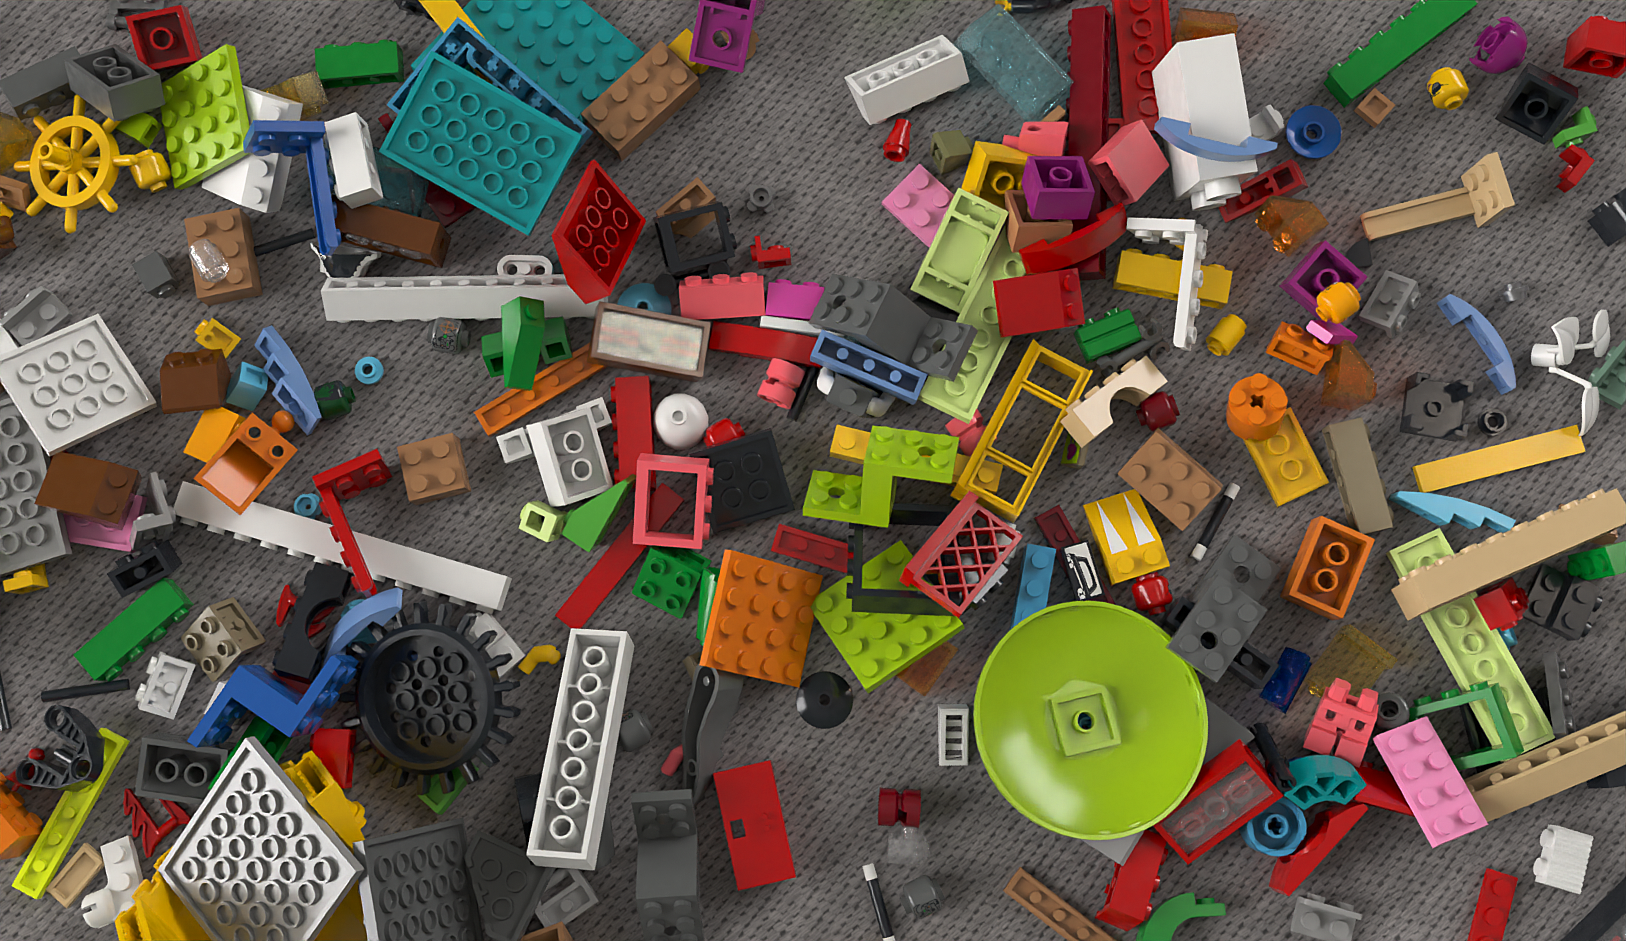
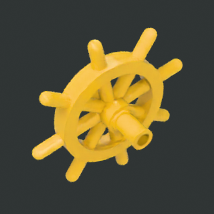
(74, 164)

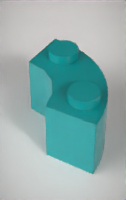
(1323, 779)

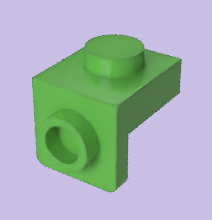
(1584, 127)

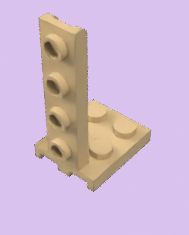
(1483, 195)

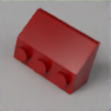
(1381, 790)

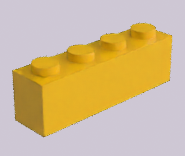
(1161, 278)

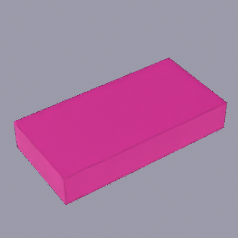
(1330, 332)

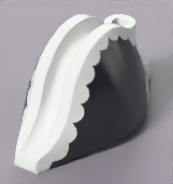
(346, 261)

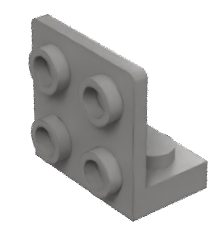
(159, 522)

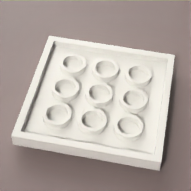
(74, 384)

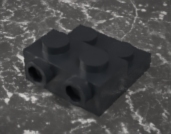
(1562, 603)

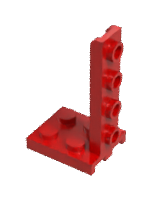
(347, 482)

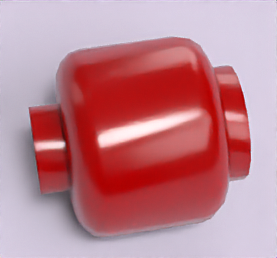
(722, 431)
(1151, 593)

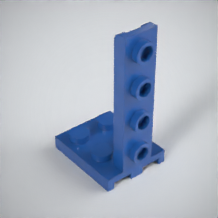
(291, 140)

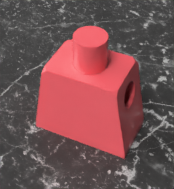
(1040, 138)

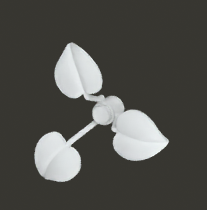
(1562, 354)

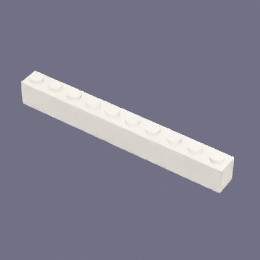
(447, 297)

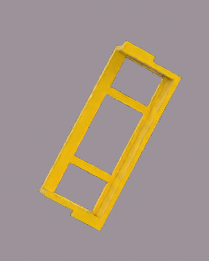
(984, 448)

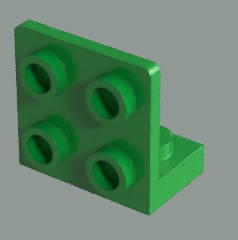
(670, 578)

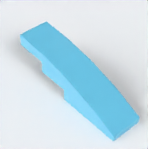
(1442, 509)

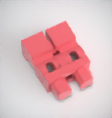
(1343, 722)

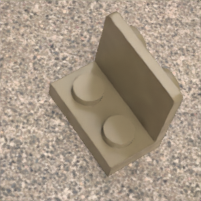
(221, 637)

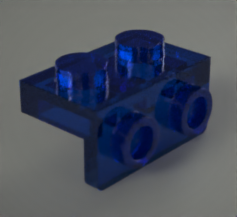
(1286, 679)

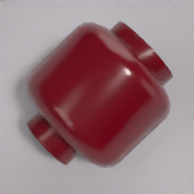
(1158, 411)

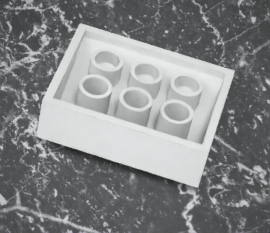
(253, 179)

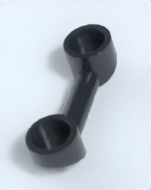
(665, 283)

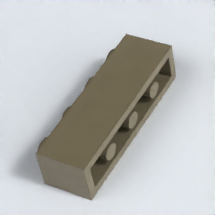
(1357, 476)

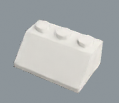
(570, 457)

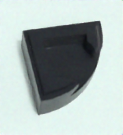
(1360, 254)

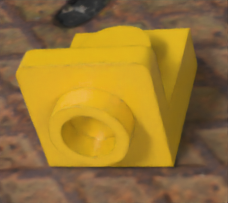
(216, 336)
(27, 580)

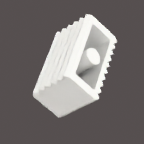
(1563, 858)

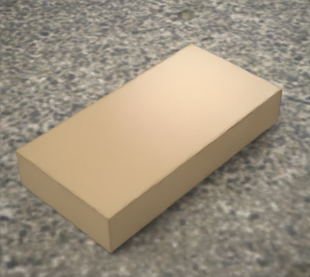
(76, 875)

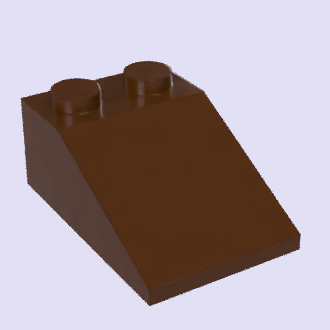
(89, 489)

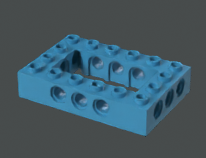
(464, 47)

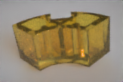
(302, 89)

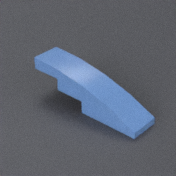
(292, 386)

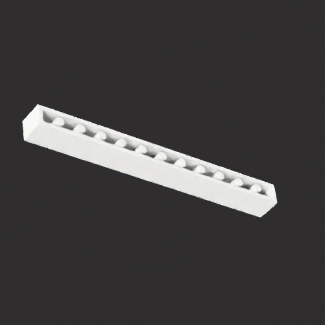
(314, 538)

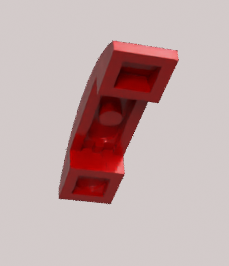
(1076, 246)

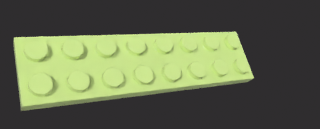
(965, 393)
(1474, 650)

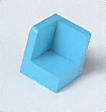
(247, 386)

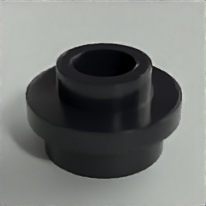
(1498, 416)

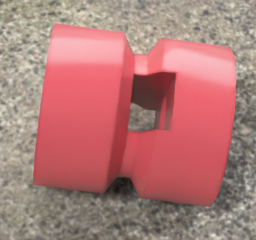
(781, 383)
(969, 433)

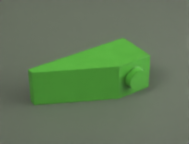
(592, 520)

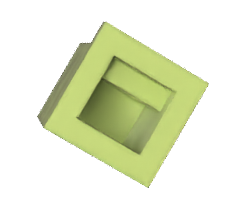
(532, 524)

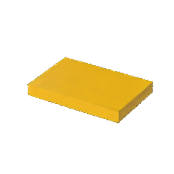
(1287, 462)

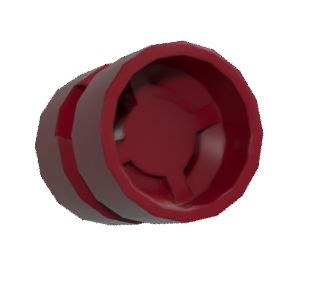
(899, 807)

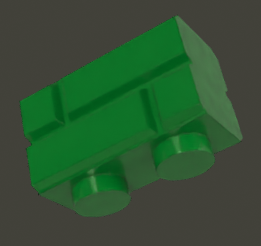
(1107, 335)

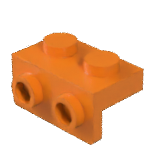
(1299, 348)

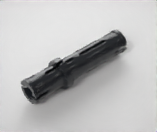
(1275, 762)

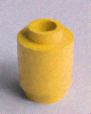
(1226, 335)

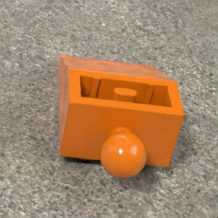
(246, 463)

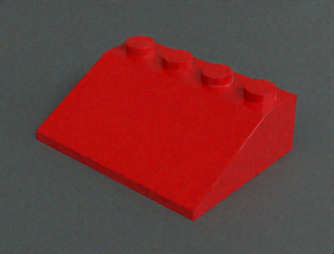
(596, 235)

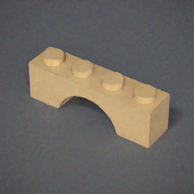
(1093, 416)

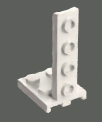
(1193, 238)

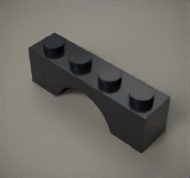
(324, 589)

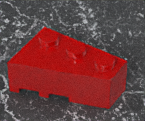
(1133, 883)

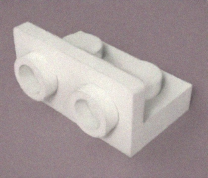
(165, 685)

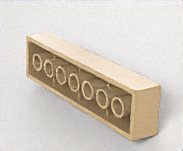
(1510, 552)

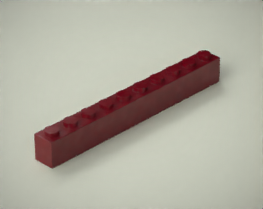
(1089, 111)

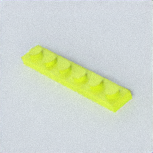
(65, 824)

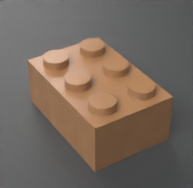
(234, 239)
(1170, 479)

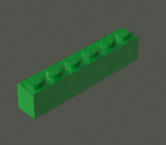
(1394, 47)

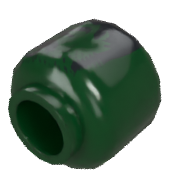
(334, 399)

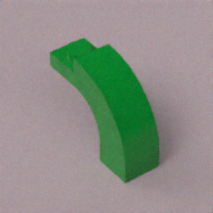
(1173, 911)

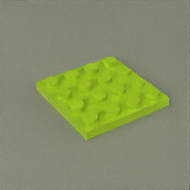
(204, 117)
(880, 643)

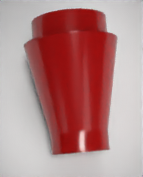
(898, 141)

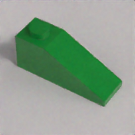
(522, 340)

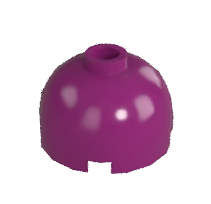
(1504, 43)

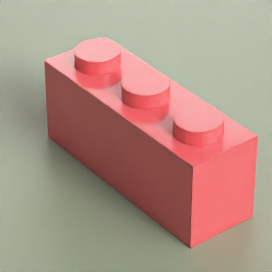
(722, 296)

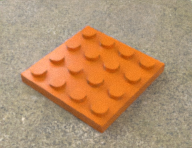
(760, 619)

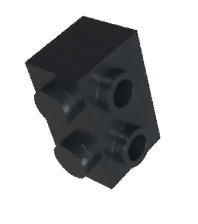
(145, 568)

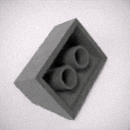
(176, 769)

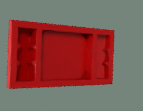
(1319, 840)

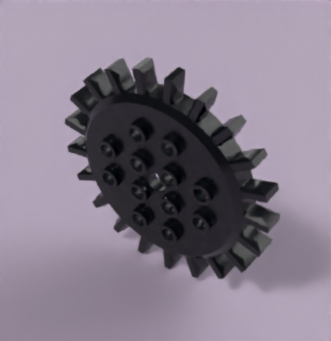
(403, 741)

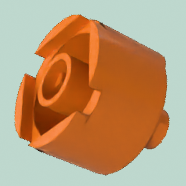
(1256, 407)

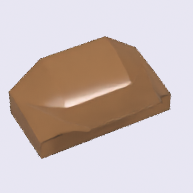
(691, 196)

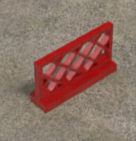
(938, 545)

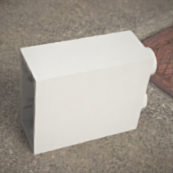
(1204, 87)

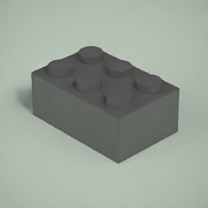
(115, 82)

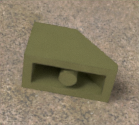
(950, 150)

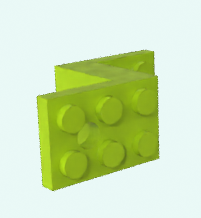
(888, 455)

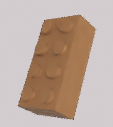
(641, 100)

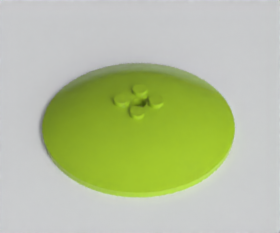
(1142, 708)

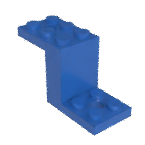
(274, 701)

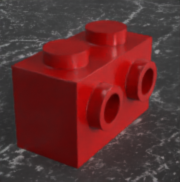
(1502, 604)

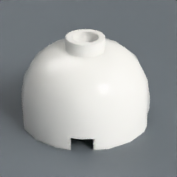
(680, 421)

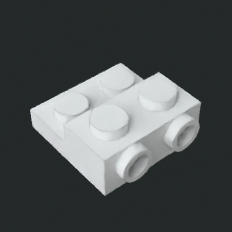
(501, 645)

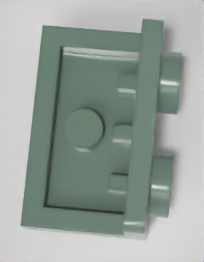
(1612, 377)

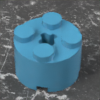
(1283, 837)

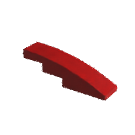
(762, 343)

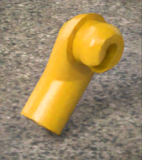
(539, 654)

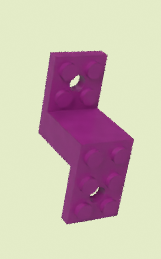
(734, 18)

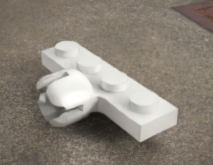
(123, 879)

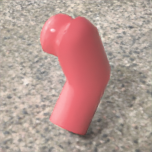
(673, 761)

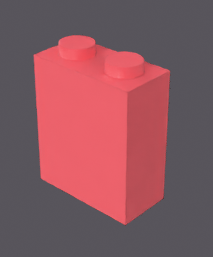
(1129, 163)

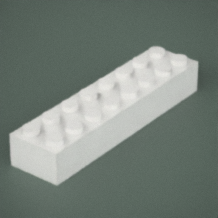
(581, 750)

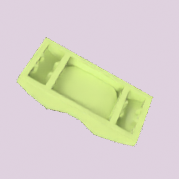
(959, 250)

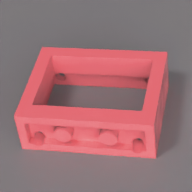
(705, 477)

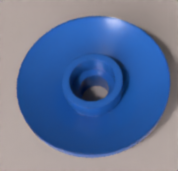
(1322, 123)

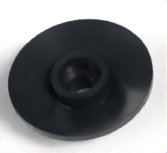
(840, 700)

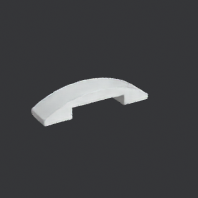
(517, 443)

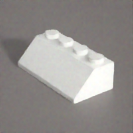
(907, 79)

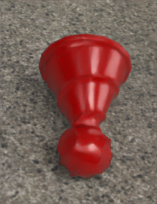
(36, 753)

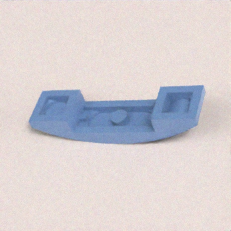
(1177, 133)
(1503, 372)
(376, 608)

